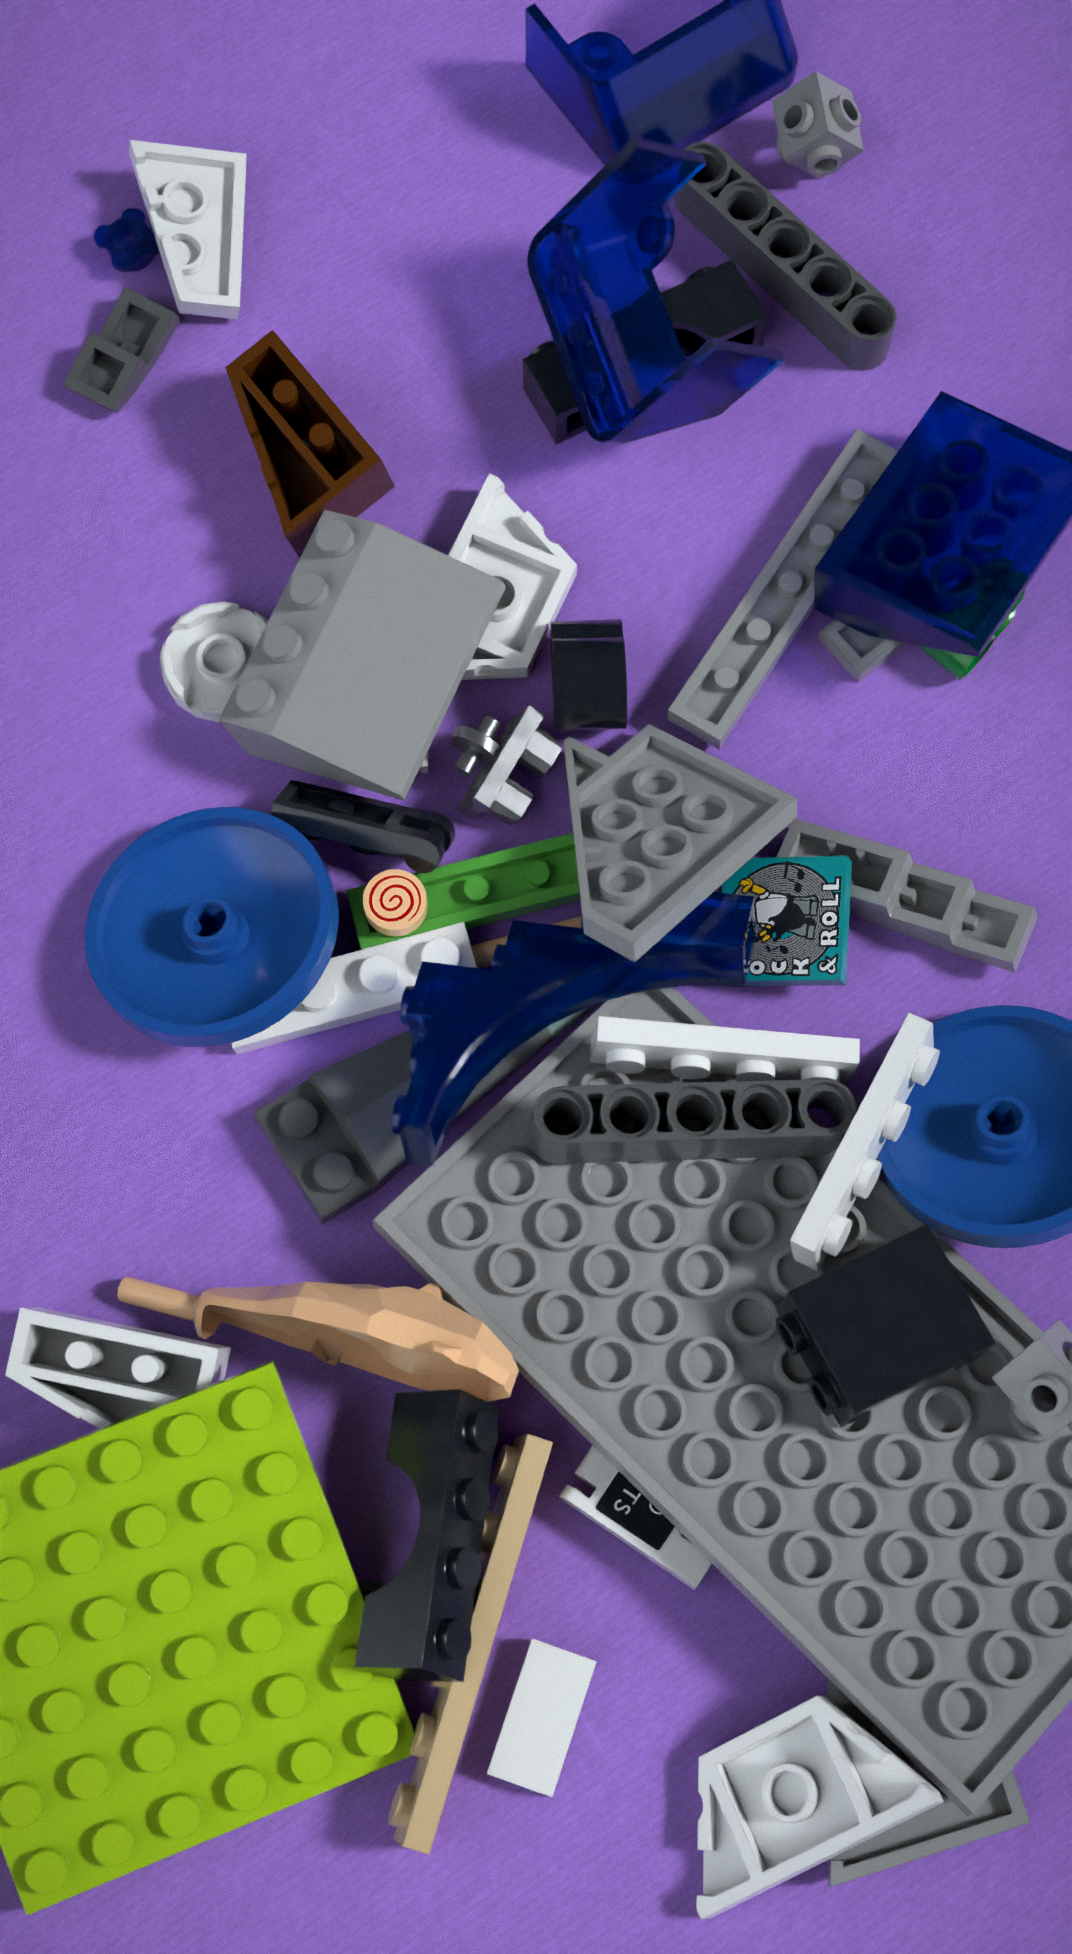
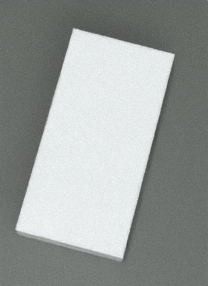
(541, 1717)

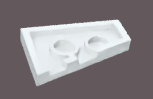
(197, 221)

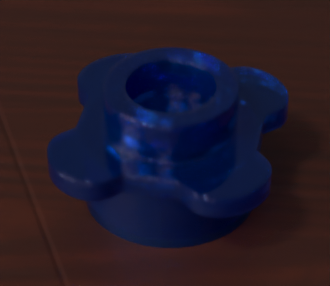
(128, 255)

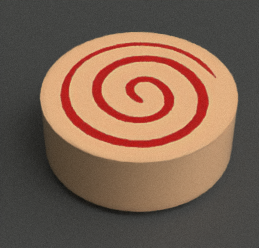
(395, 902)

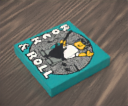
(798, 918)

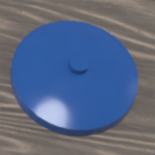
(211, 926)
(990, 1131)

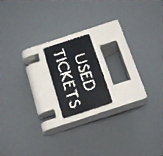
(634, 1519)

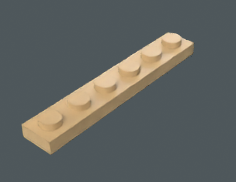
(440, 1736)

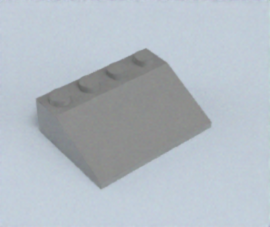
(361, 656)

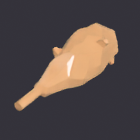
(375, 1328)

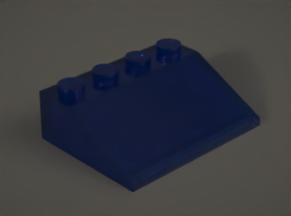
(948, 532)

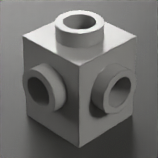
(817, 125)
(1041, 1382)

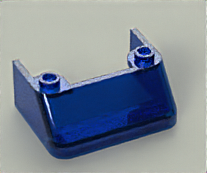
(672, 88)
(608, 313)

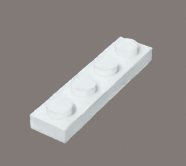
(365, 984)
(698, 1050)
(854, 1165)

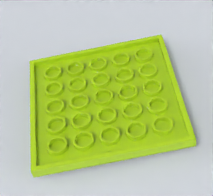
(175, 1640)

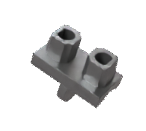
(519, 743)

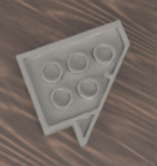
(660, 833)

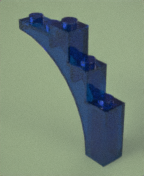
(474, 1017)

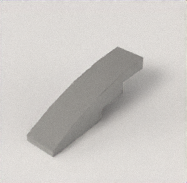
(921, 899)

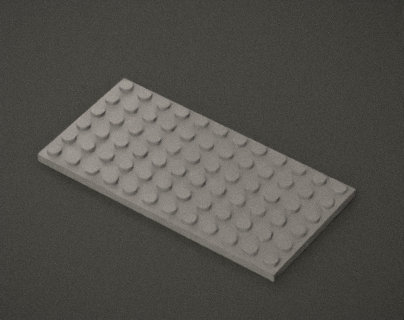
(642, 1302)

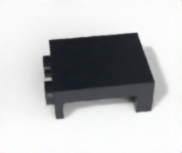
(881, 1325)

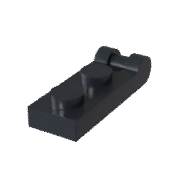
(366, 824)

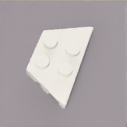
(536, 577)
(796, 1799)

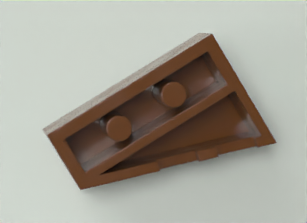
(303, 441)

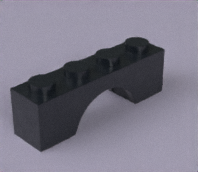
(703, 307)
(423, 1616)

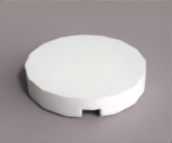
(209, 655)

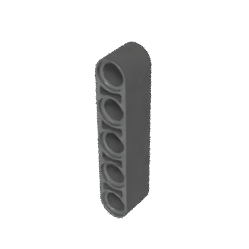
(792, 280)
(715, 1102)

